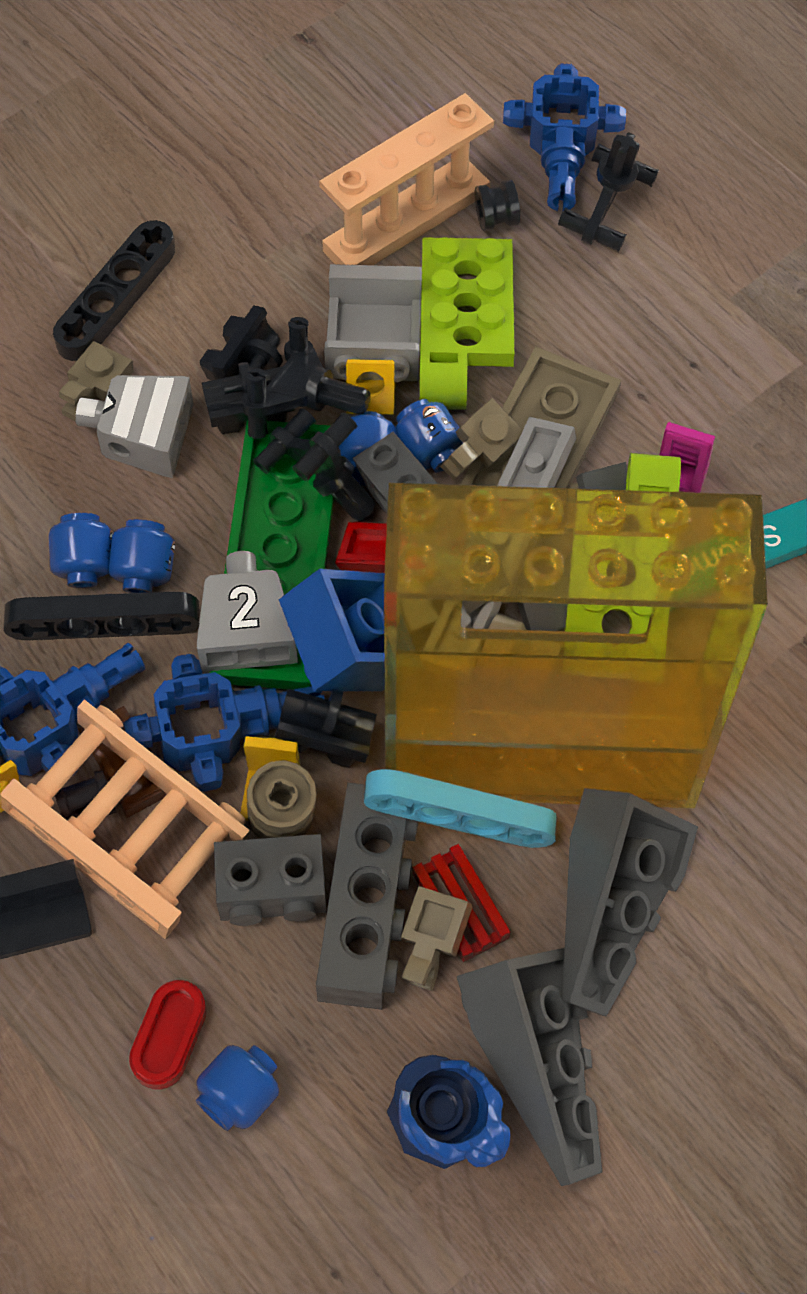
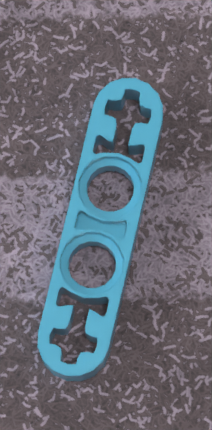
(460, 808)

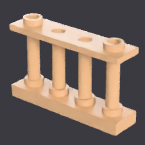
(422, 205)
(75, 836)

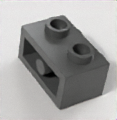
(269, 879)

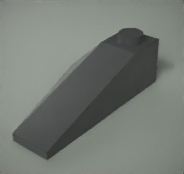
(618, 874)
(538, 1056)

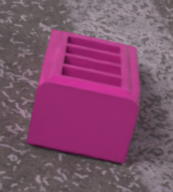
(695, 454)

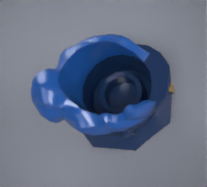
(448, 1113)

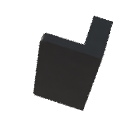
(42, 909)

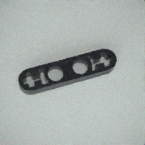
(108, 286)
(101, 615)

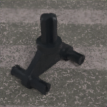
(616, 174)
(297, 384)
(319, 457)

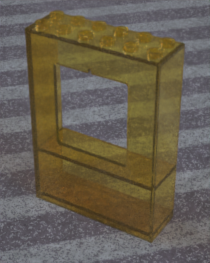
(560, 708)

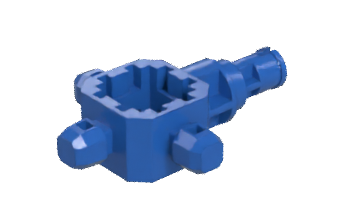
(564, 143)
(62, 700)
(242, 711)

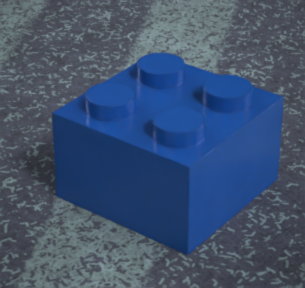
(339, 629)

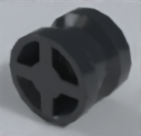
(497, 205)

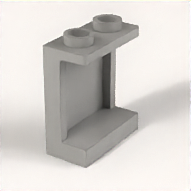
(374, 318)

